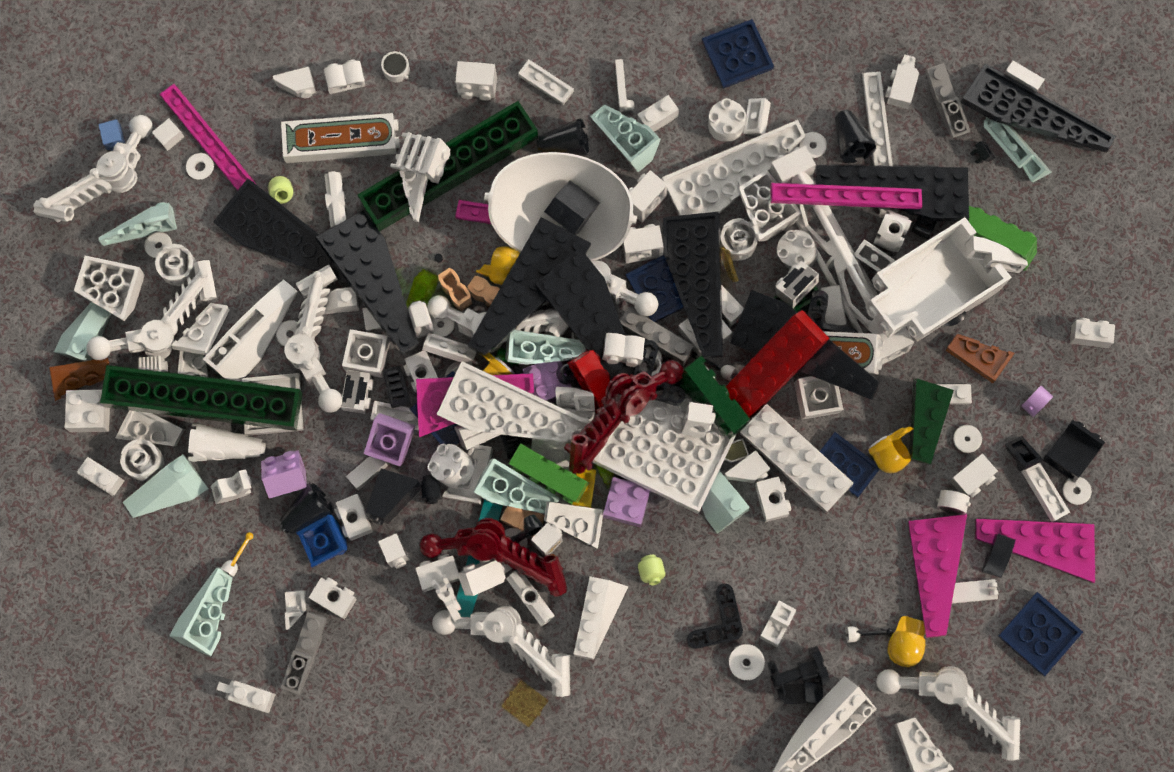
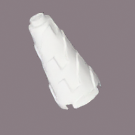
(219, 444)

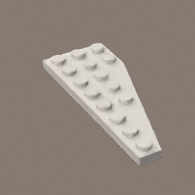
(715, 180)
(497, 407)

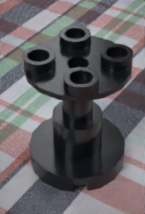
(805, 670)

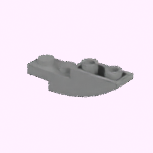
(946, 101)
(304, 653)

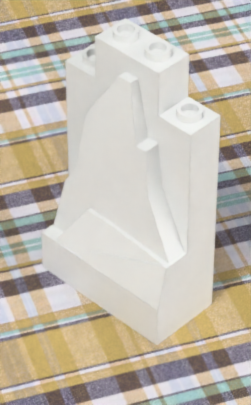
(933, 284)

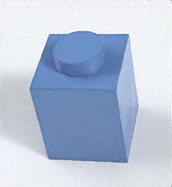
(111, 134)

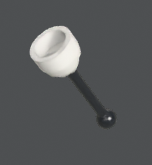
(726, 371)
(855, 634)

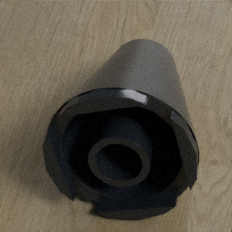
(853, 138)
(565, 139)
(306, 509)

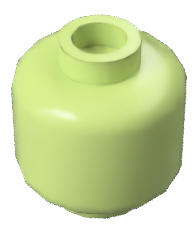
(280, 189)
(651, 569)

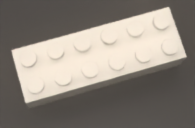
(796, 458)

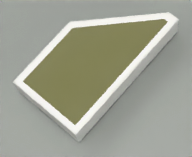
(737, 451)

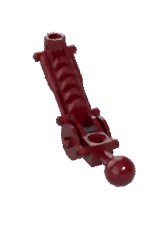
(624, 398)
(489, 542)

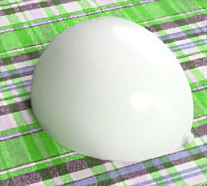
(530, 184)

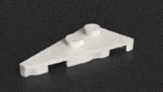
(414, 188)

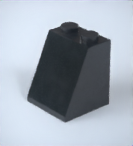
(390, 496)

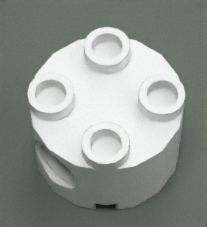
(726, 120)
(896, 223)
(739, 239)
(797, 247)
(175, 264)
(141, 459)
(451, 465)

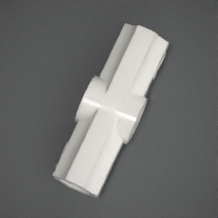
(335, 198)
(538, 607)

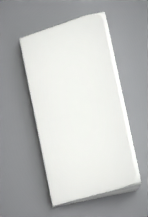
(1024, 76)
(756, 116)
(366, 472)

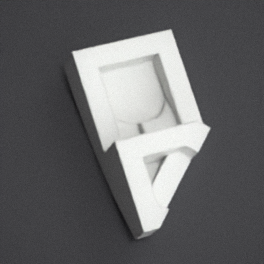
(295, 606)

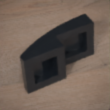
(999, 555)

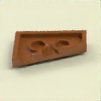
(983, 359)
(76, 375)

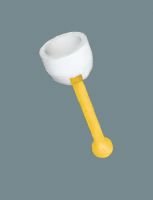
(231, 566)

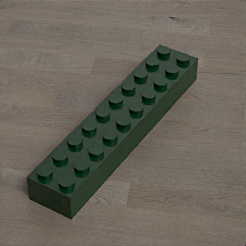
(469, 155)
(201, 398)

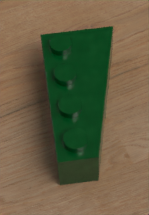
(704, 389)

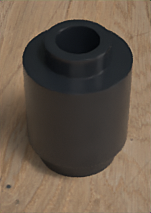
(430, 489)

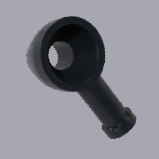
(532, 526)

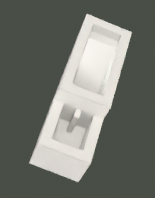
(994, 253)

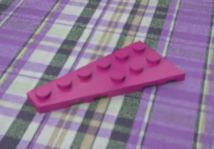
(433, 391)
(1054, 544)
(936, 558)

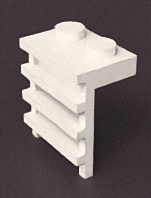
(431, 159)

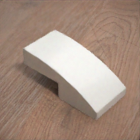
(835, 310)
(575, 397)
(777, 624)

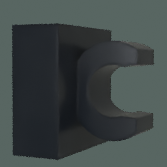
(984, 152)

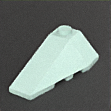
(632, 139)
(154, 219)
(86, 326)
(539, 348)
(170, 486)
(508, 488)
(723, 504)
(200, 620)

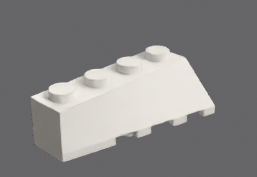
(598, 612)

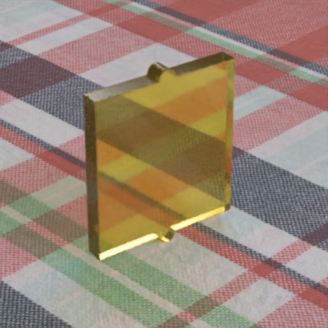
(731, 272)
(525, 703)

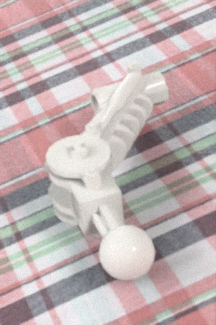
(113, 172)
(644, 303)
(468, 322)
(159, 334)
(301, 347)
(505, 626)
(952, 687)

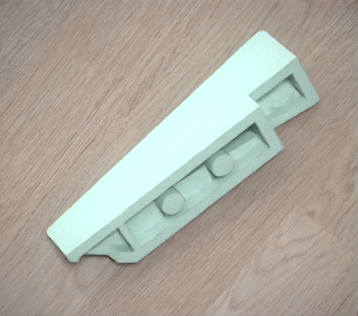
(1017, 149)

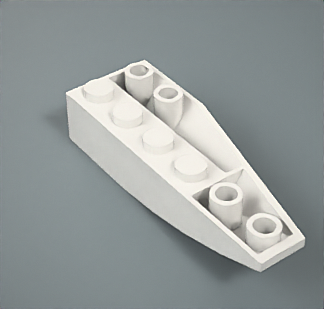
(250, 336)
(826, 726)

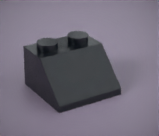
(572, 207)

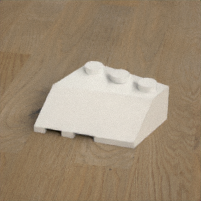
(766, 217)
(110, 285)

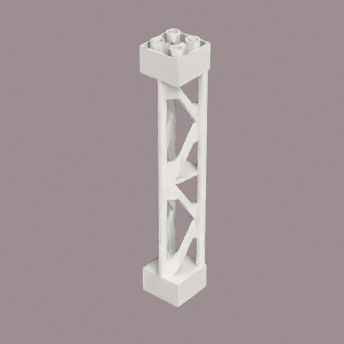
(798, 169)

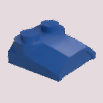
(323, 540)

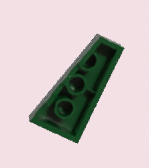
(929, 412)

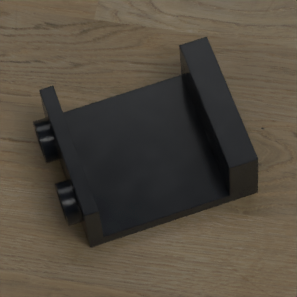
(1074, 450)

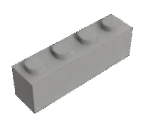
(668, 343)

